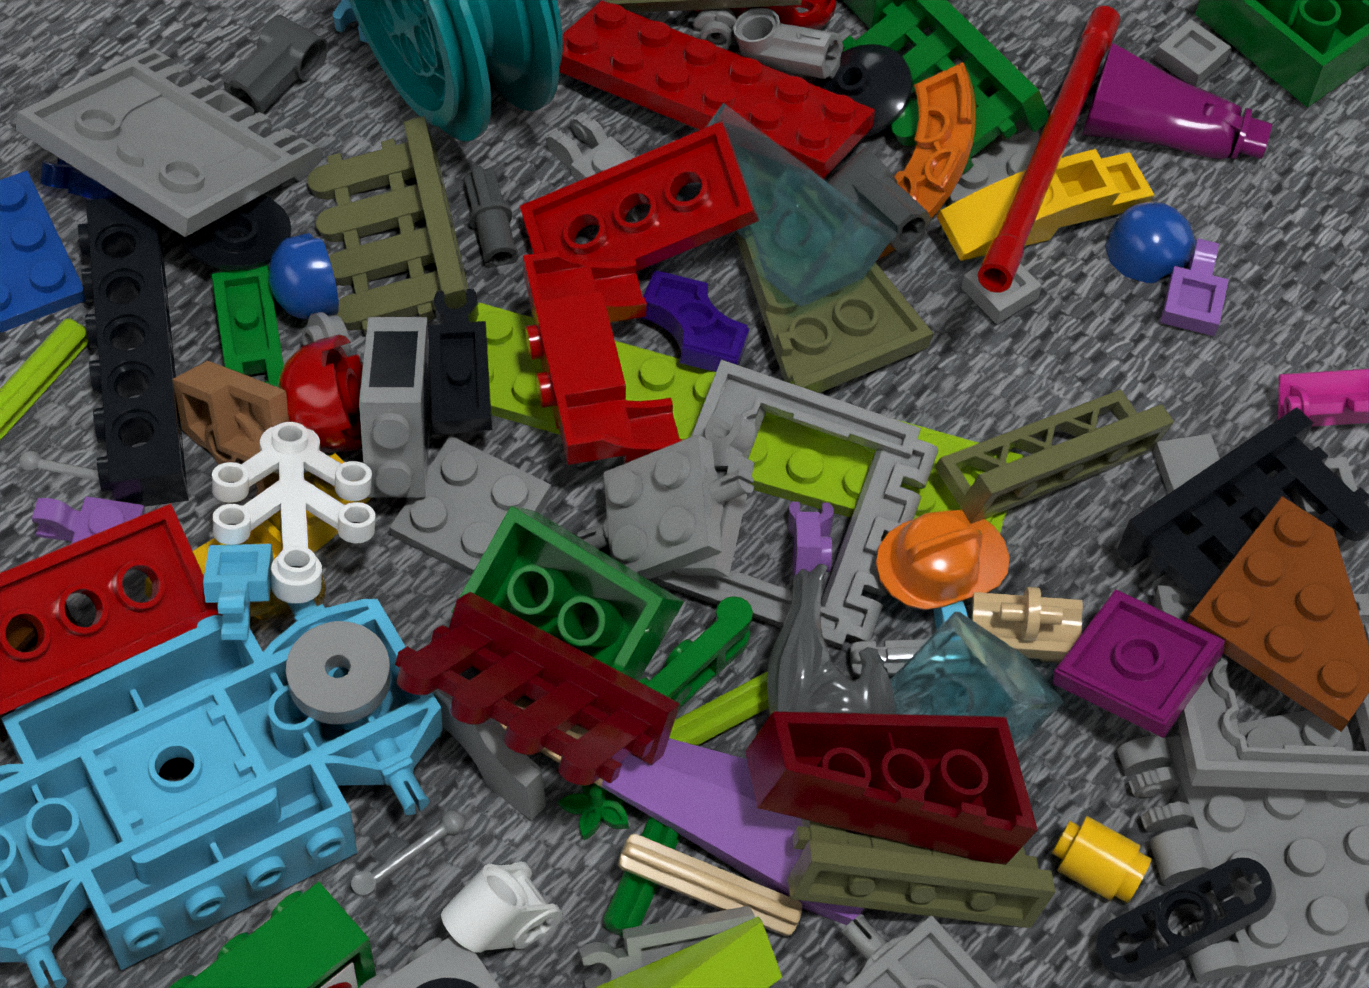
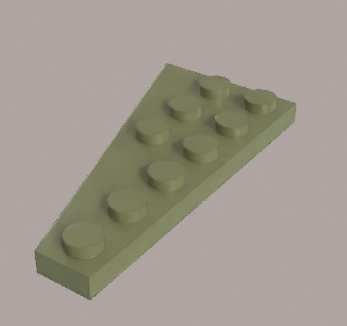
(839, 333)

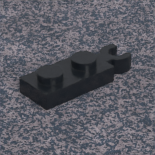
(459, 368)

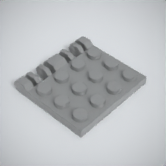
(167, 142)
(1304, 838)

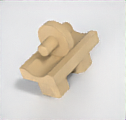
(1030, 623)

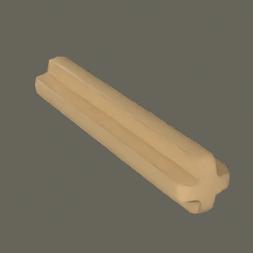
(708, 883)

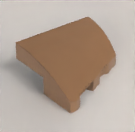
(229, 413)

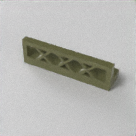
(1050, 465)

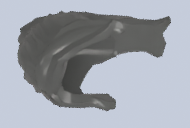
(800, 665)

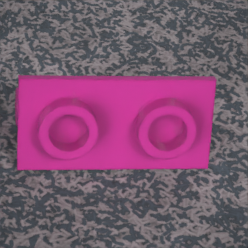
(1326, 396)

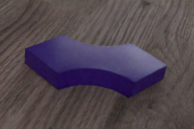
(700, 329)

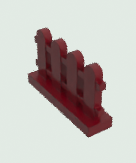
(560, 679)

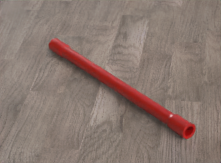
(1008, 247)

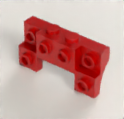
(580, 361)

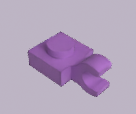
(1195, 295)
(64, 523)
(810, 537)

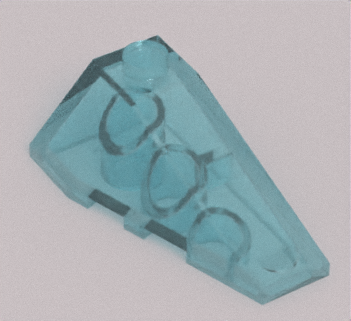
(807, 229)

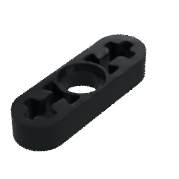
(1192, 892)

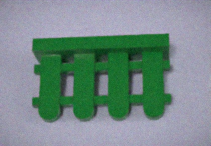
(953, 38)

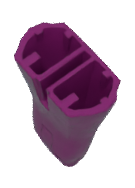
(1154, 107)

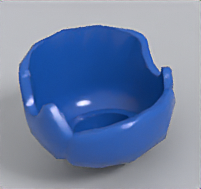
(1150, 241)
(303, 277)

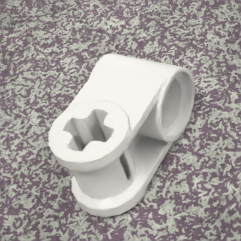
(500, 910)

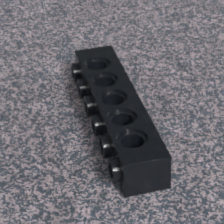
(130, 313)

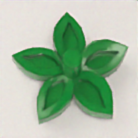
(595, 806)

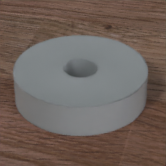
(342, 698)

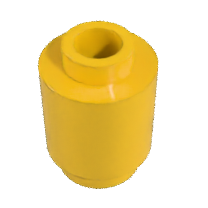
(1101, 859)

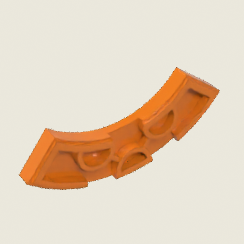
(941, 139)

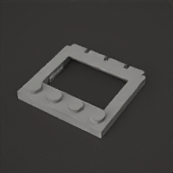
(880, 507)
(1219, 753)

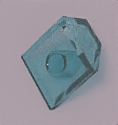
(974, 674)

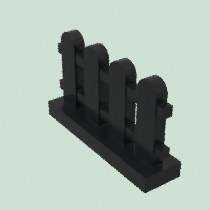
(1244, 477)

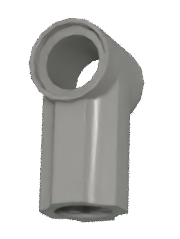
(787, 46)

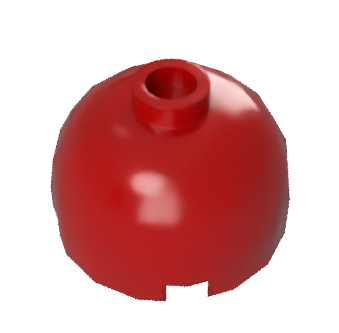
(324, 391)

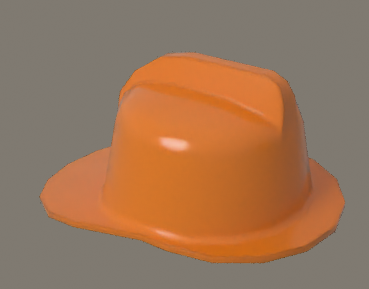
(941, 559)

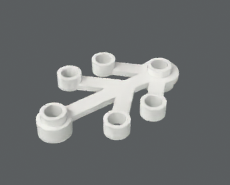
(291, 452)

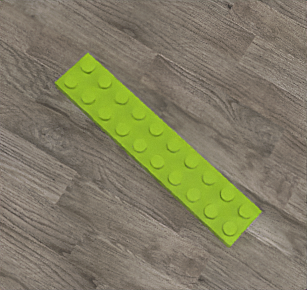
(786, 456)

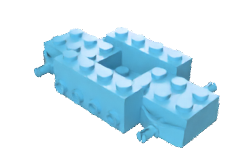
(170, 858)

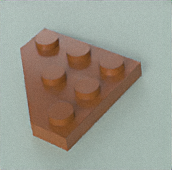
(1292, 615)

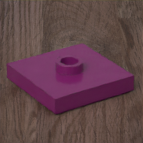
(1139, 663)

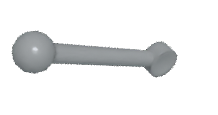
(31, 460)
(365, 882)

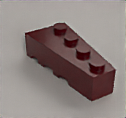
(898, 778)

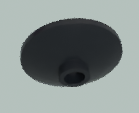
(883, 82)
(242, 237)

